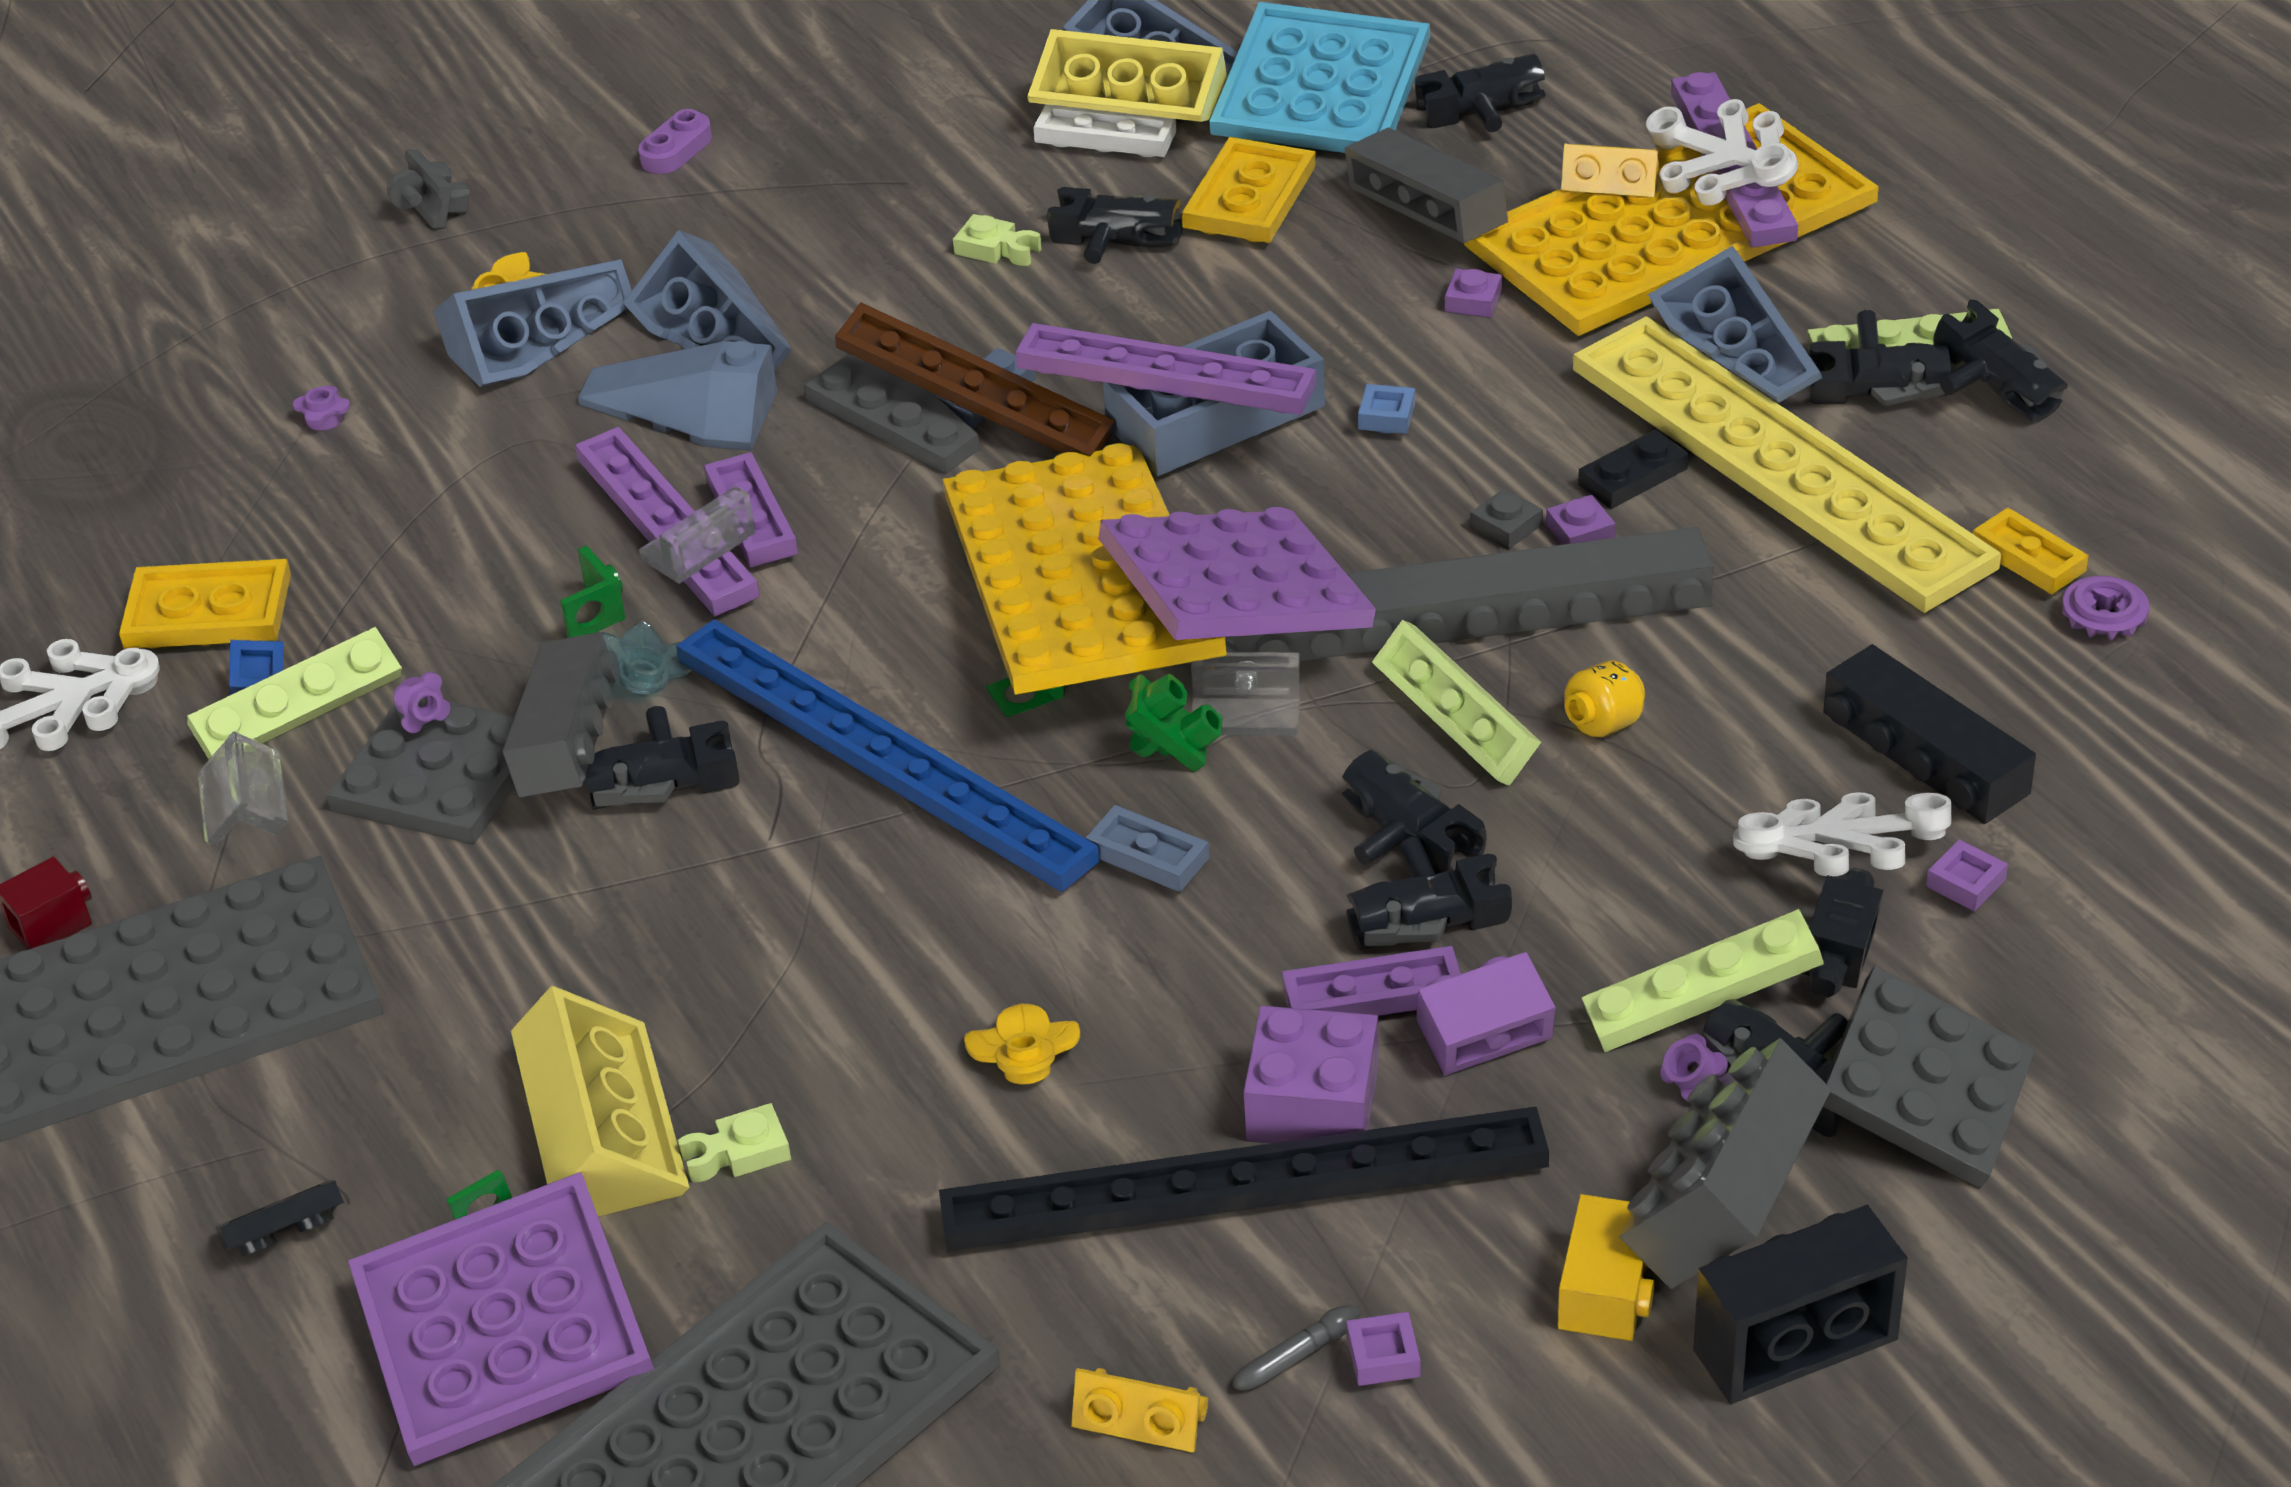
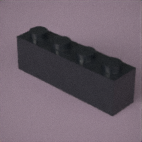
(1929, 733)

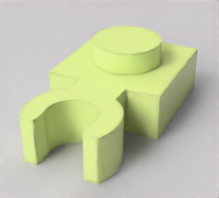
(992, 238)
(742, 1140)

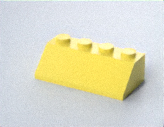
(1129, 75)
(598, 1102)

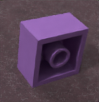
(1310, 1074)

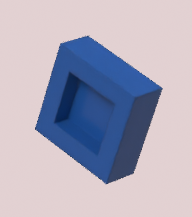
(253, 662)

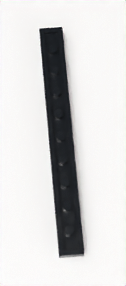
(1243, 1178)

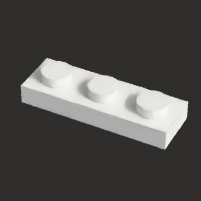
(1104, 130)

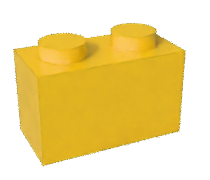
(1602, 1277)

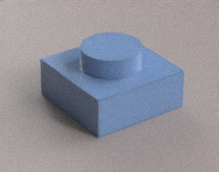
(1386, 409)

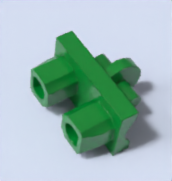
(1165, 726)

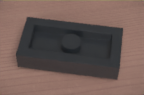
(1633, 469)
(256, 1229)

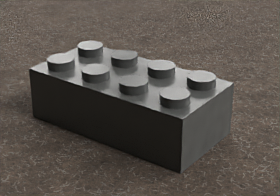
(1724, 1162)

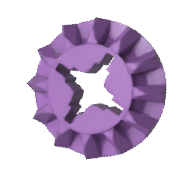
(2107, 593)

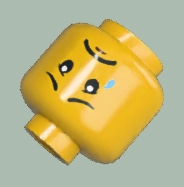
(1604, 698)

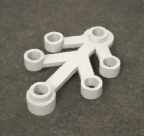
(1767, 166)
(121, 675)
(1842, 828)

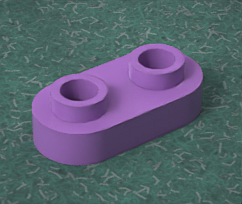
(675, 142)

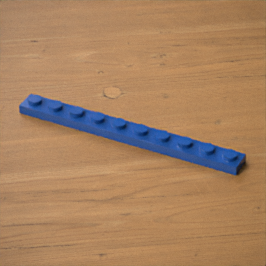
(890, 755)

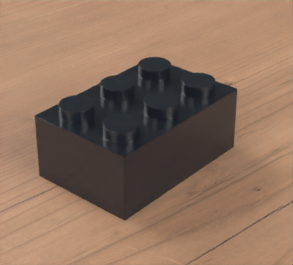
(1799, 1303)

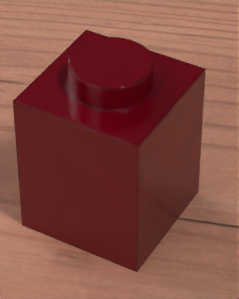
(45, 903)

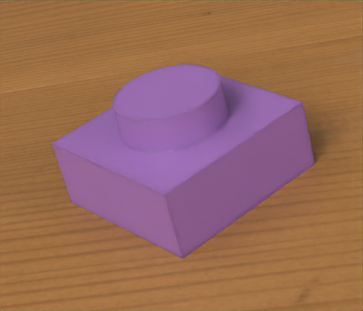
(1473, 292)
(1580, 521)
(1967, 875)
(1383, 1348)

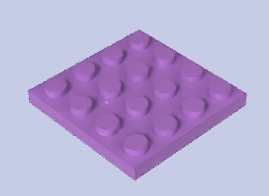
(1235, 573)
(498, 1318)

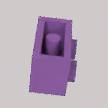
(1485, 1012)

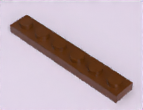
(973, 382)

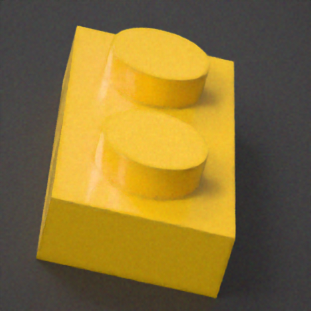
(2032, 550)

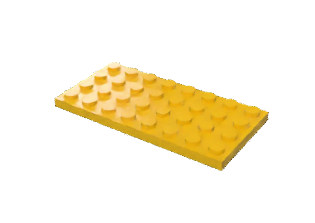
(1603, 253)
(1047, 579)

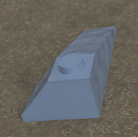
(1143, 21)
(701, 300)
(523, 323)
(1736, 324)
(707, 391)

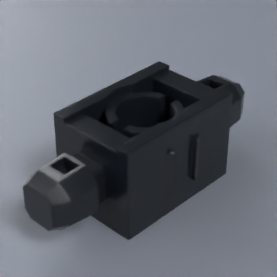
(1844, 930)

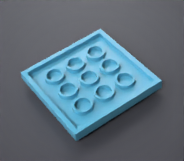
(1318, 77)

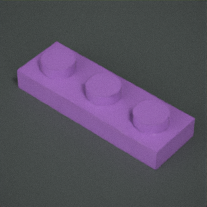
(772, 534)
(1368, 985)

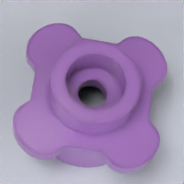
(322, 407)
(408, 695)
(1683, 1056)

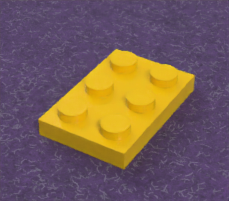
(1249, 190)
(205, 603)

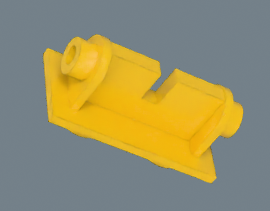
(1609, 170)
(1137, 1409)

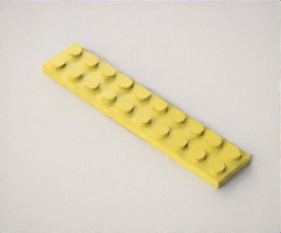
(1788, 464)

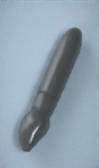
(1281, 1357)

